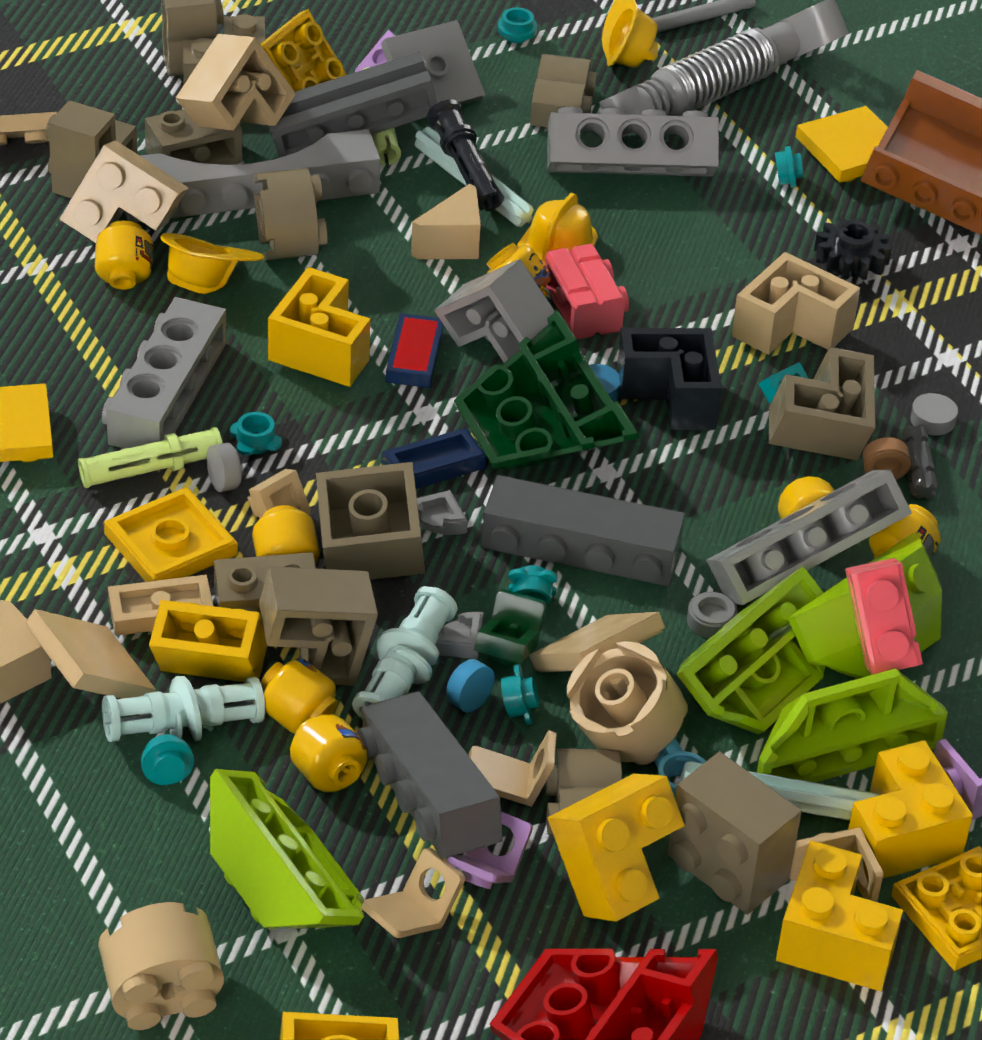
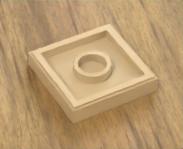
(601, 634)
(88, 655)

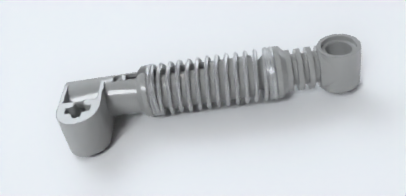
(749, 58)

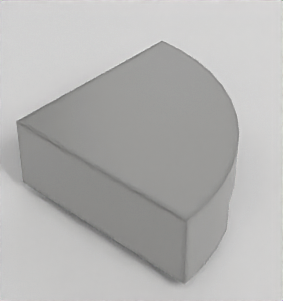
(441, 511)
(459, 636)

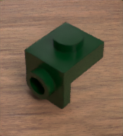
(512, 629)

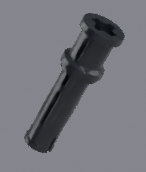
(459, 142)

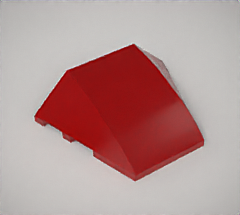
(609, 997)

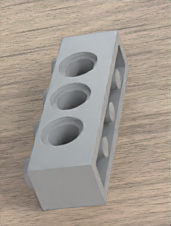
(570, 155)
(166, 374)
(809, 536)

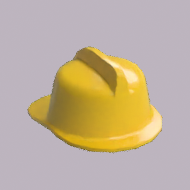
(629, 35)
(559, 226)
(201, 264)

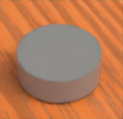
(934, 413)
(224, 467)
(709, 613)

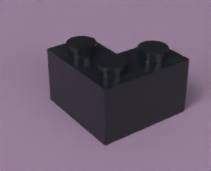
(672, 367)

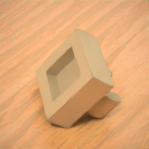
(278, 490)

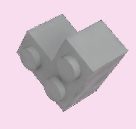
(498, 305)

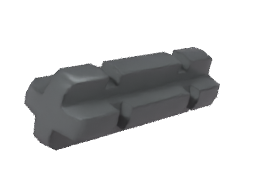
(921, 474)

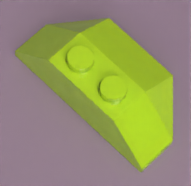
(828, 623)
(755, 659)
(848, 725)
(276, 858)

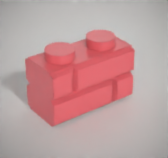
(586, 291)
(883, 616)

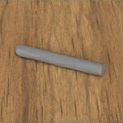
(701, 13)

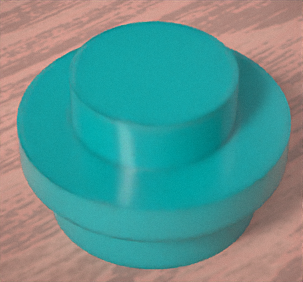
(517, 25)
(789, 167)
(167, 760)

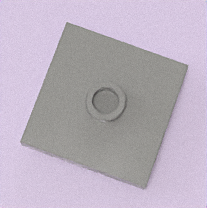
(444, 58)

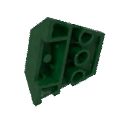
(542, 404)

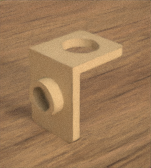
(513, 777)
(849, 840)
(413, 909)

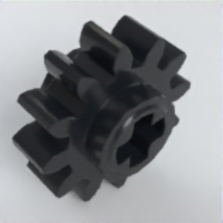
(852, 248)

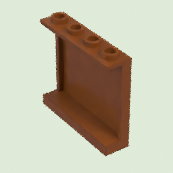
(933, 152)

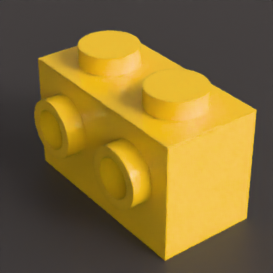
(208, 641)

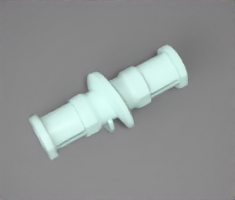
(408, 650)
(183, 708)

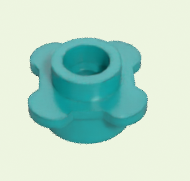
(255, 434)
(533, 582)
(520, 695)

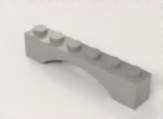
(343, 160)

